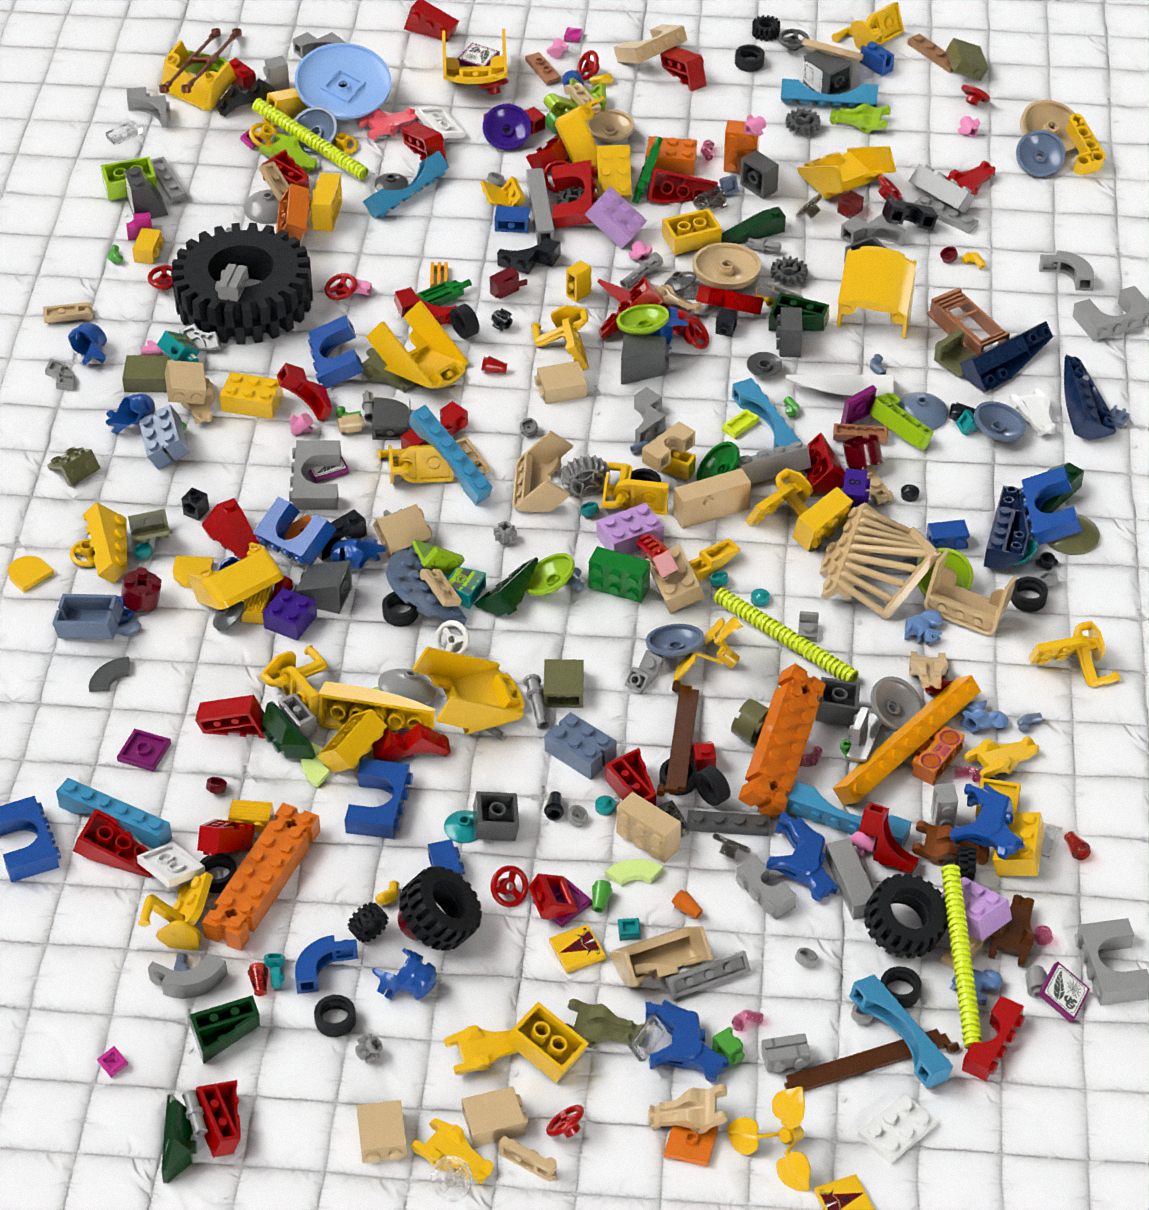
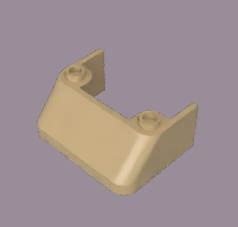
(533, 473)
(964, 605)
(674, 948)

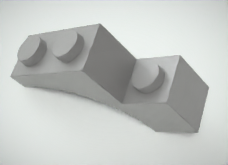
(306, 43)
(140, 100)
(857, 230)
(649, 406)

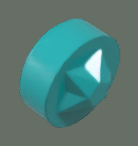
(589, 509)
(143, 550)
(719, 578)
(760, 597)
(605, 805)
(274, 959)
(277, 977)

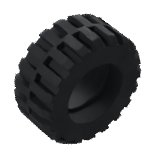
(427, 920)
(890, 932)

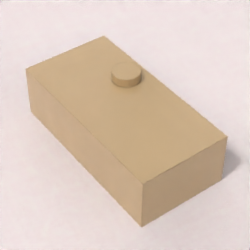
(711, 498)

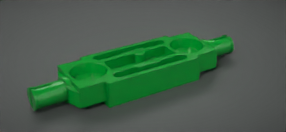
(647, 170)
(444, 292)

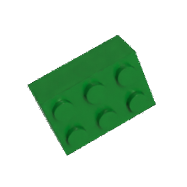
(619, 574)

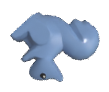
(920, 626)
(980, 719)
(987, 980)

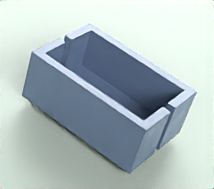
(161, 432)
(87, 616)
(580, 745)

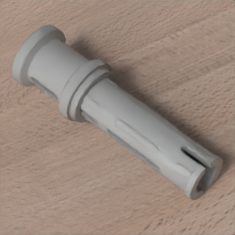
(646, 266)
(535, 695)

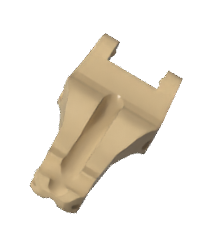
(671, 297)
(199, 411)
(929, 669)
(693, 1110)

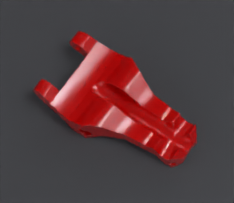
(973, 178)

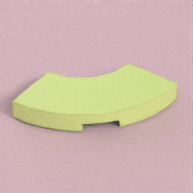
(314, 769)
(634, 870)

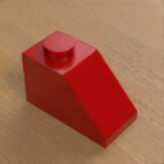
(703, 754)

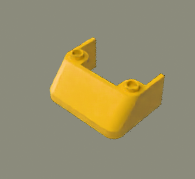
(206, 89)
(576, 133)
(238, 580)

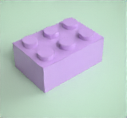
(615, 217)
(624, 528)
(984, 909)

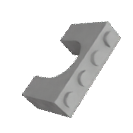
(1100, 325)
(307, 456)
(1108, 984)

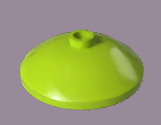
(643, 319)
(956, 562)
(551, 574)

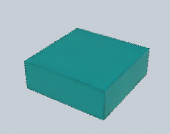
(629, 929)

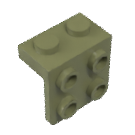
(951, 352)
(75, 464)
(149, 525)

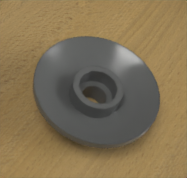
(391, 181)
(681, 280)
(764, 364)
(228, 617)

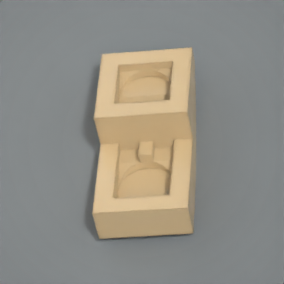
(658, 971)

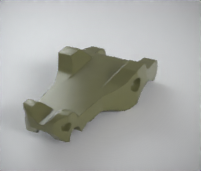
(375, 372)
(600, 1025)

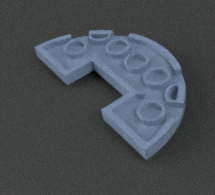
(405, 580)

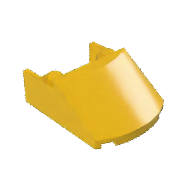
(475, 74)
(846, 171)
(878, 281)
(435, 360)
(475, 690)

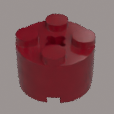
(862, 451)
(141, 590)

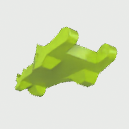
(864, 117)
(294, 150)

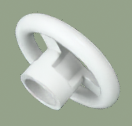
(461, 637)

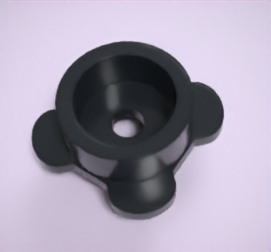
(1046, 561)

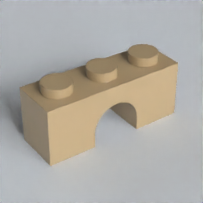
(658, 452)

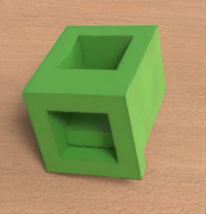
(728, 1046)

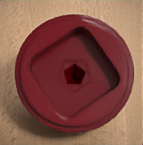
(949, 254)
(216, 785)

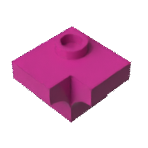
(140, 220)

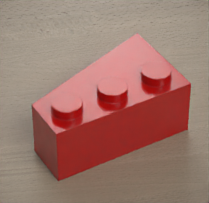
(430, 21)
(686, 66)
(423, 140)
(552, 151)
(291, 172)
(231, 716)
(630, 775)
(224, 836)
(220, 1116)

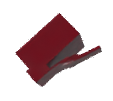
(505, 283)

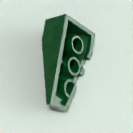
(757, 226)
(1076, 478)
(509, 591)

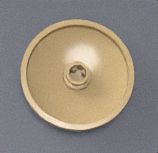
(832, 50)
(1048, 116)
(726, 266)

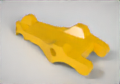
(1001, 757)
(479, 1048)
(451, 1141)

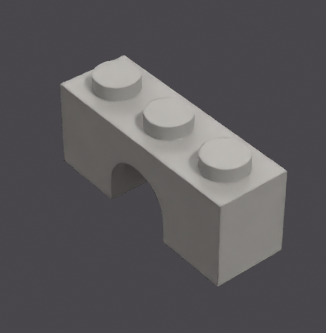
(775, 899)

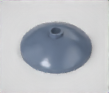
(318, 121)
(1042, 144)
(925, 408)
(999, 421)
(675, 640)

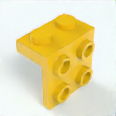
(508, 195)

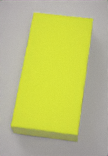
(740, 423)

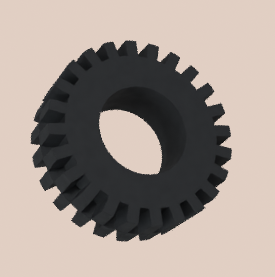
(261, 307)

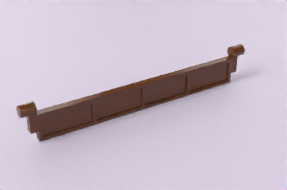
(681, 740)
(861, 1063)

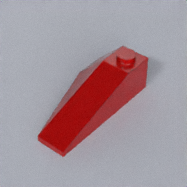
(825, 468)
(230, 528)
(110, 844)

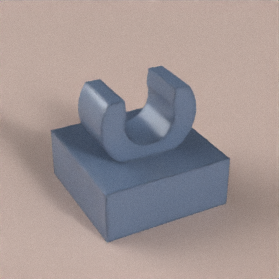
(729, 184)
(1119, 416)

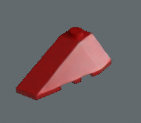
(673, 187)
(640, 294)

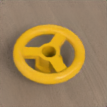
(265, 134)
(341, 141)
(83, 548)

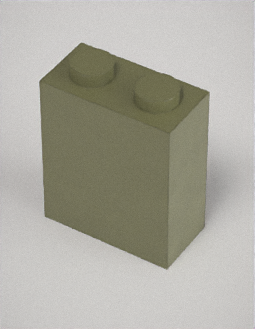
(967, 59)
(144, 373)
(563, 683)

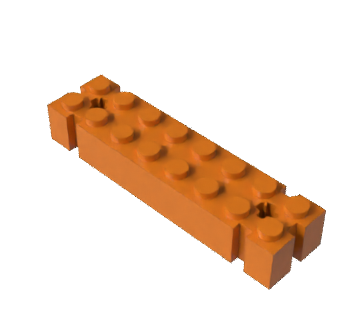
(782, 741)
(261, 876)

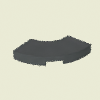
(108, 673)

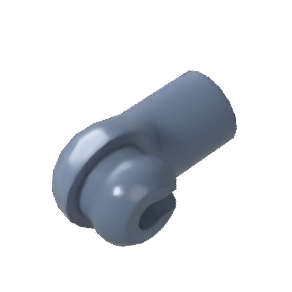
(875, 365)
(638, 447)
(575, 581)
(129, 628)
(1028, 719)
(180, 964)

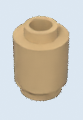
(350, 423)

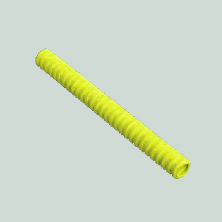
(310, 139)
(785, 635)
(961, 955)

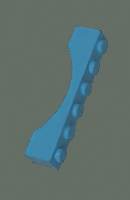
(794, 90)
(428, 169)
(750, 397)
(433, 432)
(809, 804)
(144, 826)
(875, 999)

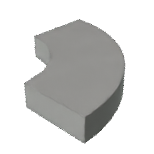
(203, 340)
(62, 374)

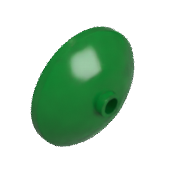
(719, 460)

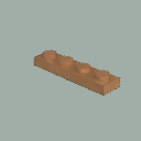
(930, 51)

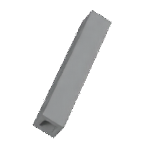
(539, 204)

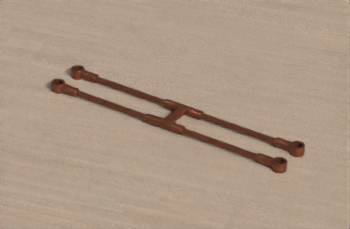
(186, 88)

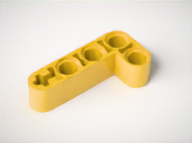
(1091, 154)

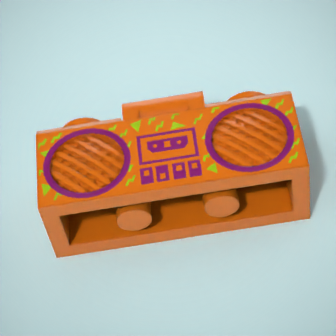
(941, 752)

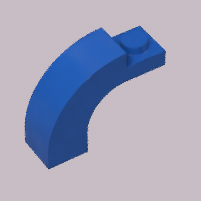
(317, 956)

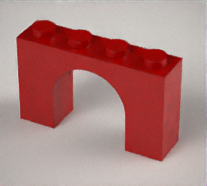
(575, 174)

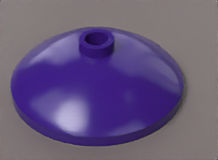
(506, 118)

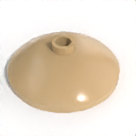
(611, 125)

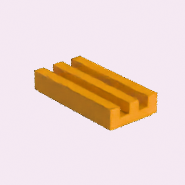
(439, 267)

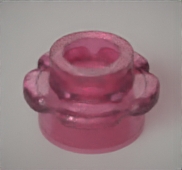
(1043, 935)

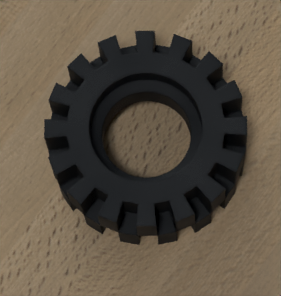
(766, 28)
(966, 860)
(368, 922)

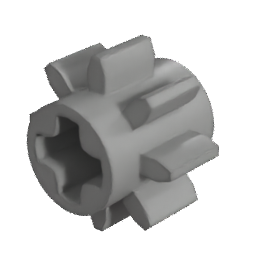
(505, 532)
(368, 1048)

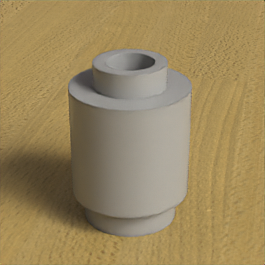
(1034, 980)

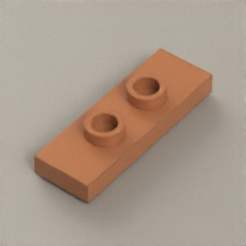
(543, 68)
(846, 431)

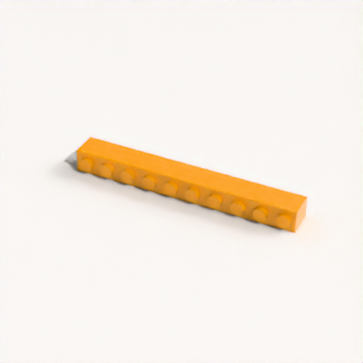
(906, 740)

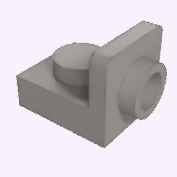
(808, 625)

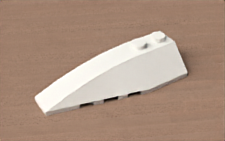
(845, 384)

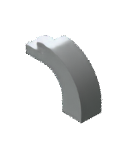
(1071, 265)
(192, 982)

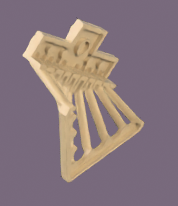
(850, 553)

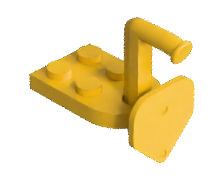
(879, 27)
(567, 322)
(417, 464)
(631, 492)
(795, 492)
(1077, 645)
(284, 674)
(181, 931)

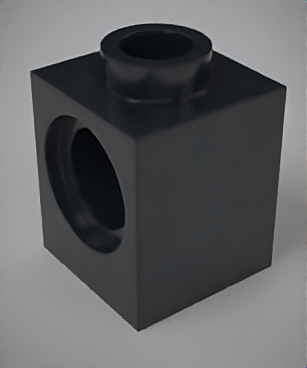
(726, 322)
(195, 504)

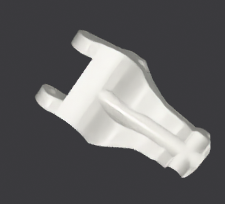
(1034, 410)

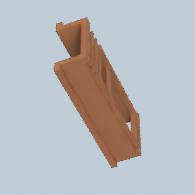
(942, 316)

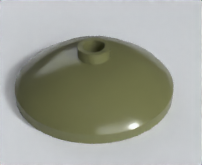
(1080, 542)

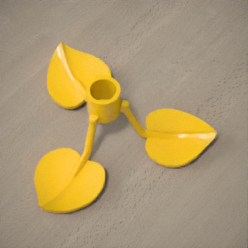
(724, 654)
(789, 1106)

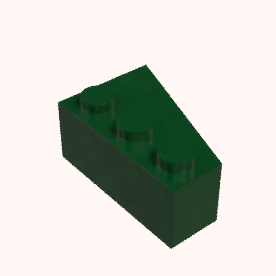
(814, 313)
(223, 1025)

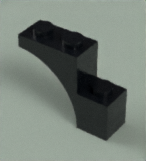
(238, 96)
(524, 260)

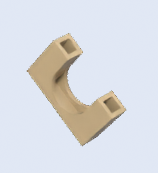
(663, 38)

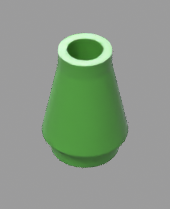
(600, 895)

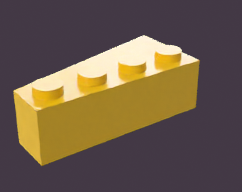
(108, 541)

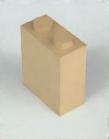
(185, 382)
(561, 382)
(401, 528)
(494, 1116)
(381, 1131)

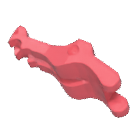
(387, 123)

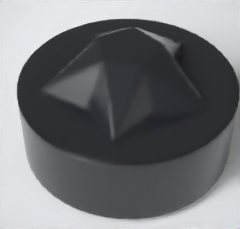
(910, 493)

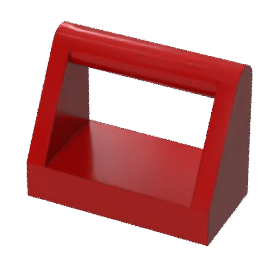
(544, 897)

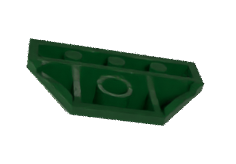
(285, 735)
(178, 1140)

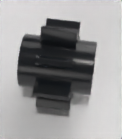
(501, 319)

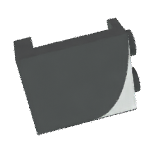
(390, 418)

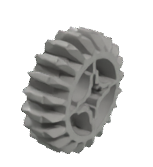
(580, 476)

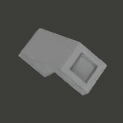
(646, 673)

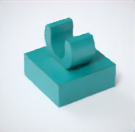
(966, 422)

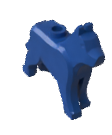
(991, 823)
(807, 859)
(687, 1042)

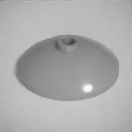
(262, 207)
(408, 685)
(894, 701)

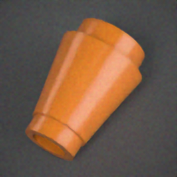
(685, 903)

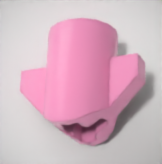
(557, 48)
(754, 125)
(969, 126)
(640, 251)
(363, 287)
(151, 349)
(301, 424)
(863, 842)

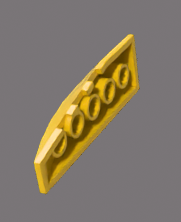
(340, 701)

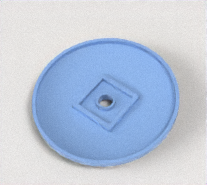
(346, 64)

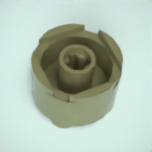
(750, 721)

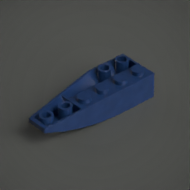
(1005, 358)
(1084, 403)
(1008, 532)

